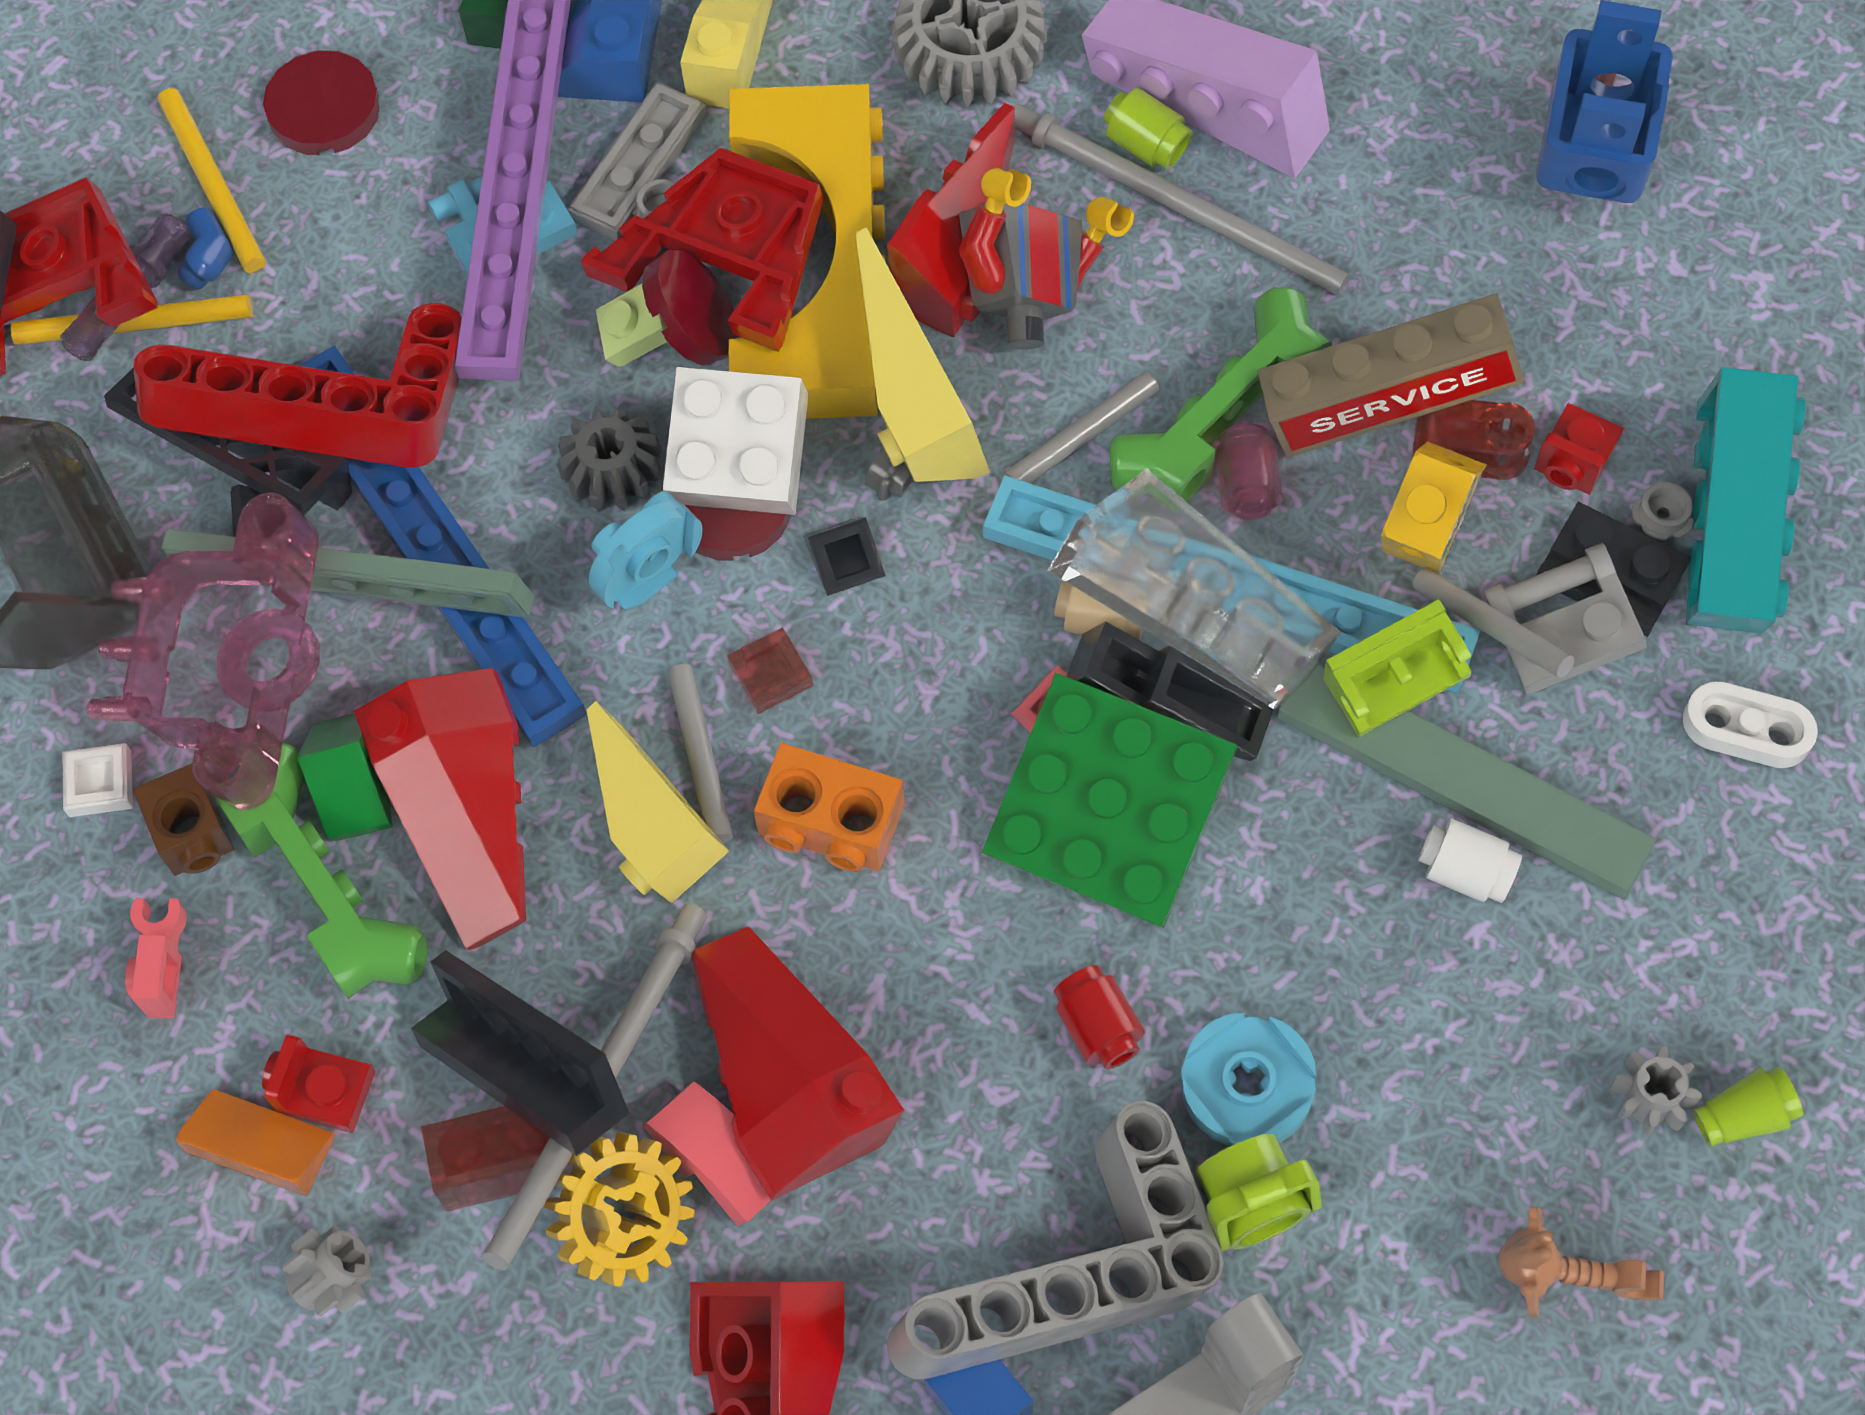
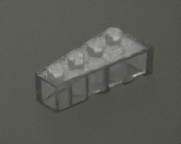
(1194, 589)

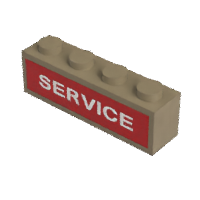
(1391, 376)

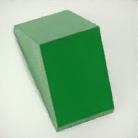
(343, 780)

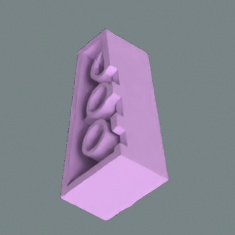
(1217, 75)

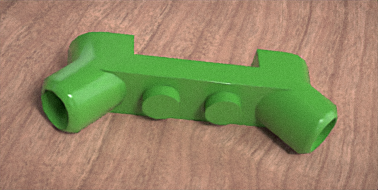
(1185, 452)
(350, 946)

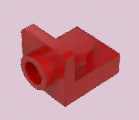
(1577, 449)
(316, 1085)

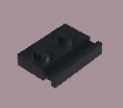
(1643, 564)

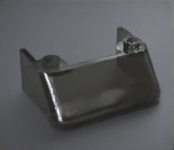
(62, 546)

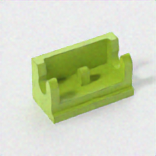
(1397, 668)

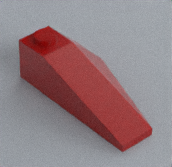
(927, 243)
(450, 776)
(792, 1073)
(768, 1345)

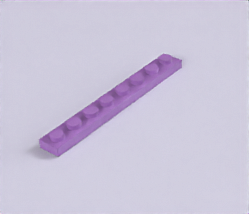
(512, 191)

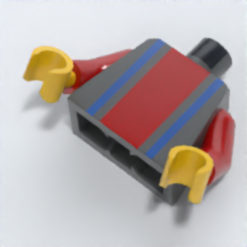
(1028, 258)

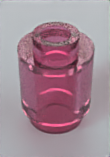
(1248, 472)

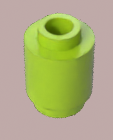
(1147, 128)

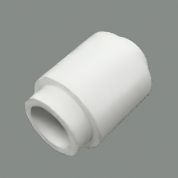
(1470, 861)

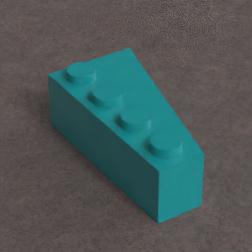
(1743, 499)

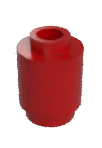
(1098, 1017)

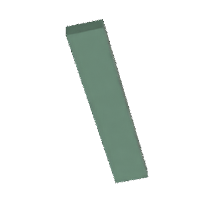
(393, 577)
(1480, 788)

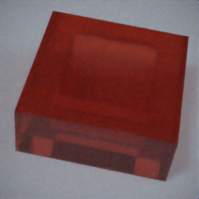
(770, 670)

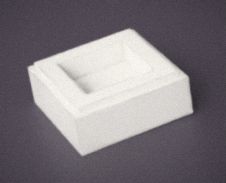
(97, 780)

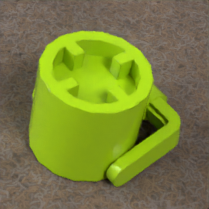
(1256, 1192)

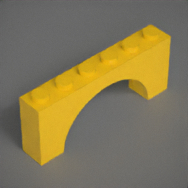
(828, 140)

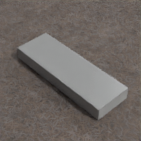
(636, 157)

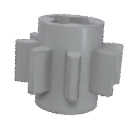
(1658, 1108)
(327, 1270)

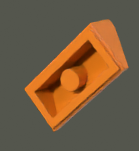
(256, 1141)

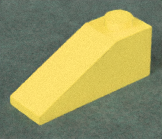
(723, 48)
(647, 816)

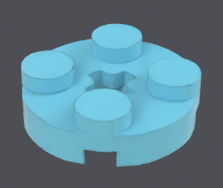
(639, 555)
(1252, 1044)

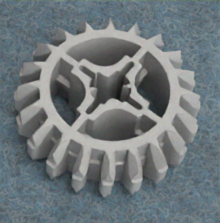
(948, 57)

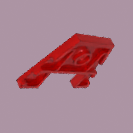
(735, 219)
(67, 247)

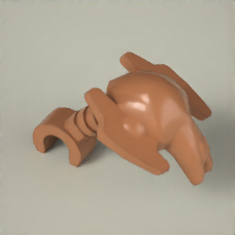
(1534, 1263)

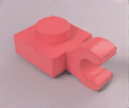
(155, 970)

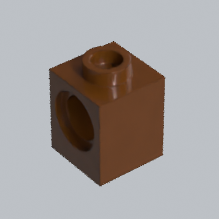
(169, 802)

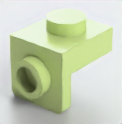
(629, 328)

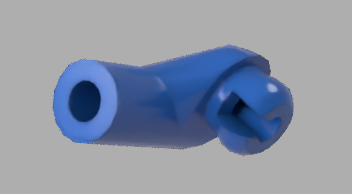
(208, 253)

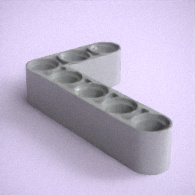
(1083, 1280)
(1240, 1369)

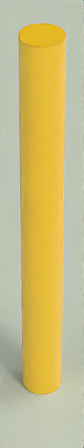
(211, 180)
(163, 317)

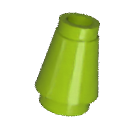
(1750, 1108)

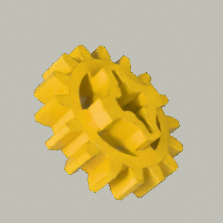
(606, 1231)

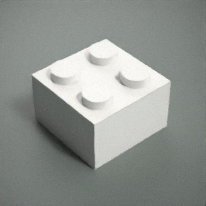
(736, 440)

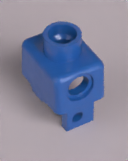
(1600, 135)

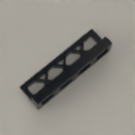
(314, 474)
(521, 1057)

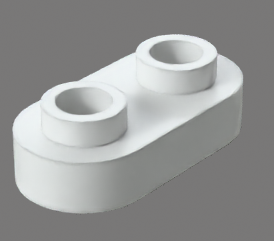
(1748, 720)

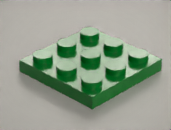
(1110, 799)

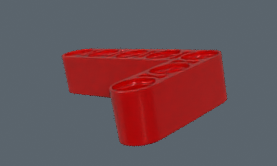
(311, 407)

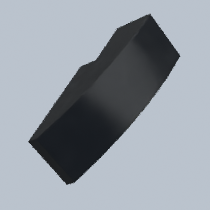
(1170, 686)

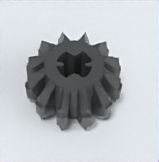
(632, 461)

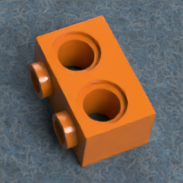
(837, 794)

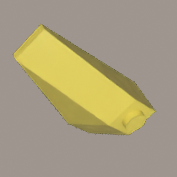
(912, 390)

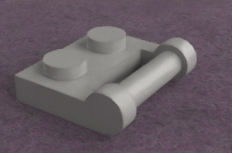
(1589, 630)

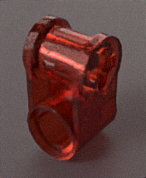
(1477, 433)

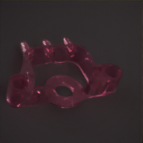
(256, 559)

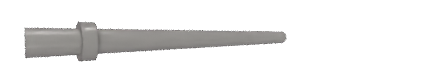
(1047, 131)
(673, 948)

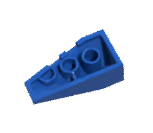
(609, 49)

